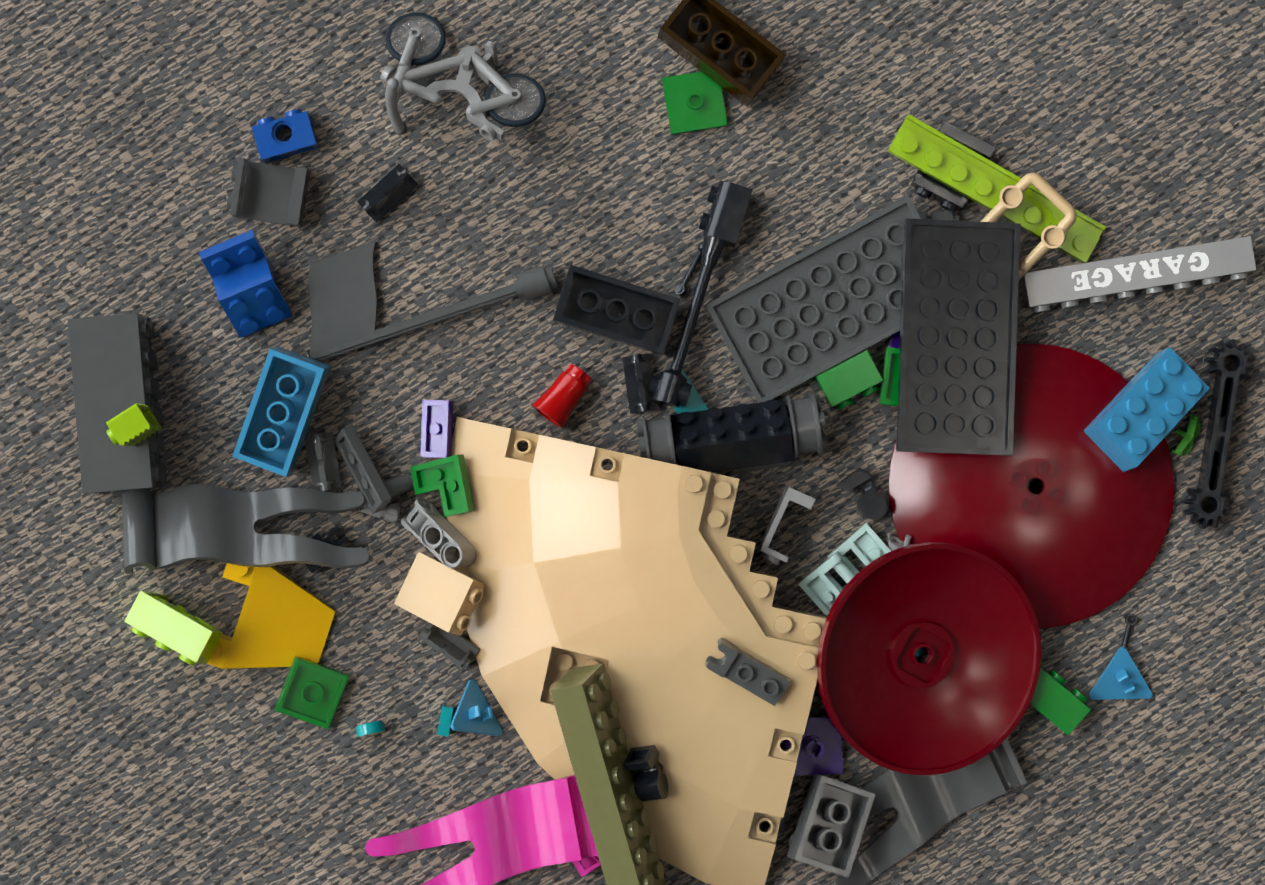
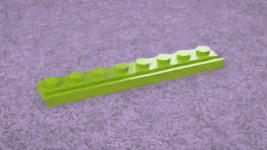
(983, 181)

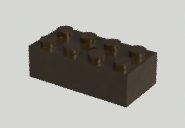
(748, 57)

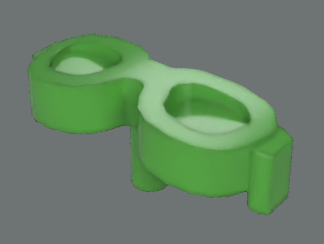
(1187, 442)

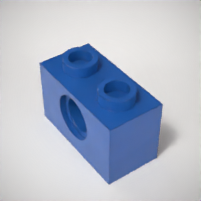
(302, 137)

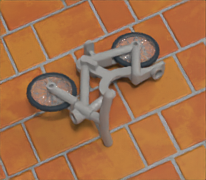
(419, 39)

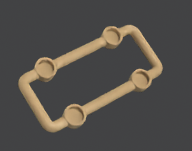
(1051, 236)

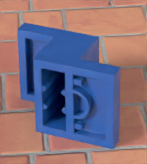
(245, 283)

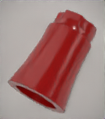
(563, 396)

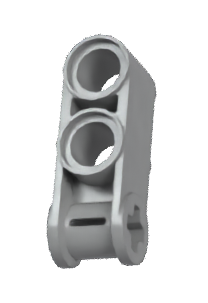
(425, 522)

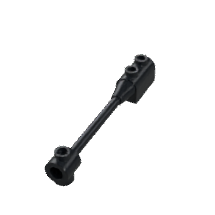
(720, 229)

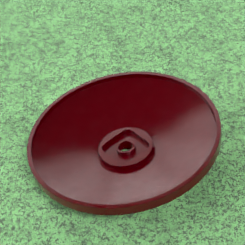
(976, 670)

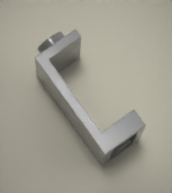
(791, 495)

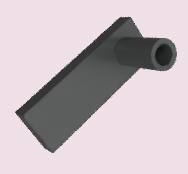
(365, 474)

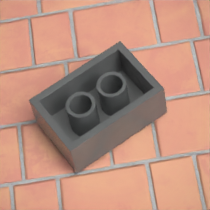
(831, 825)

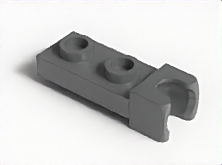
(748, 672)

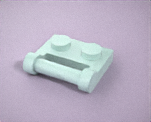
(865, 546)
(822, 586)

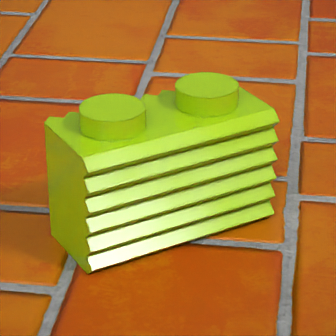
(132, 425)

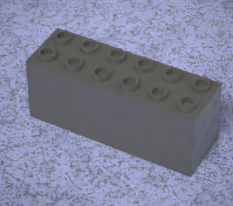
(110, 374)

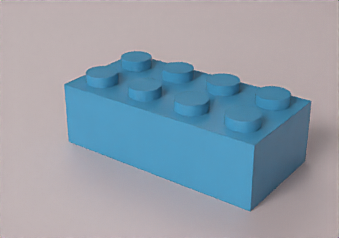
(1146, 409)
(281, 411)

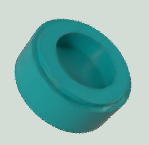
(370, 728)

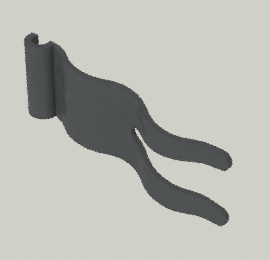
(220, 525)
(927, 805)

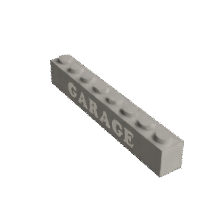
(1138, 272)

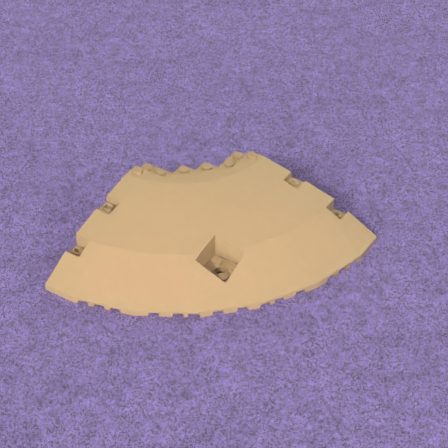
(646, 581)

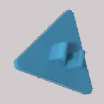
(1121, 680)
(474, 713)

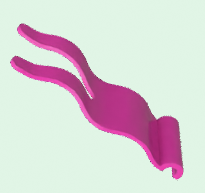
(509, 831)

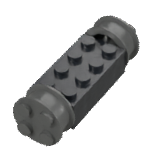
(736, 435)

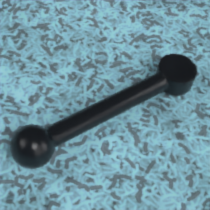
(681, 289)
(1130, 620)

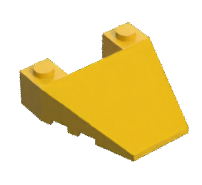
(274, 623)

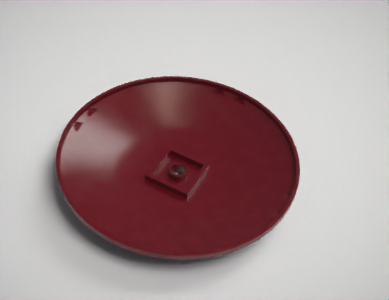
(1090, 524)

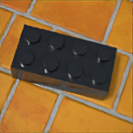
(616, 310)

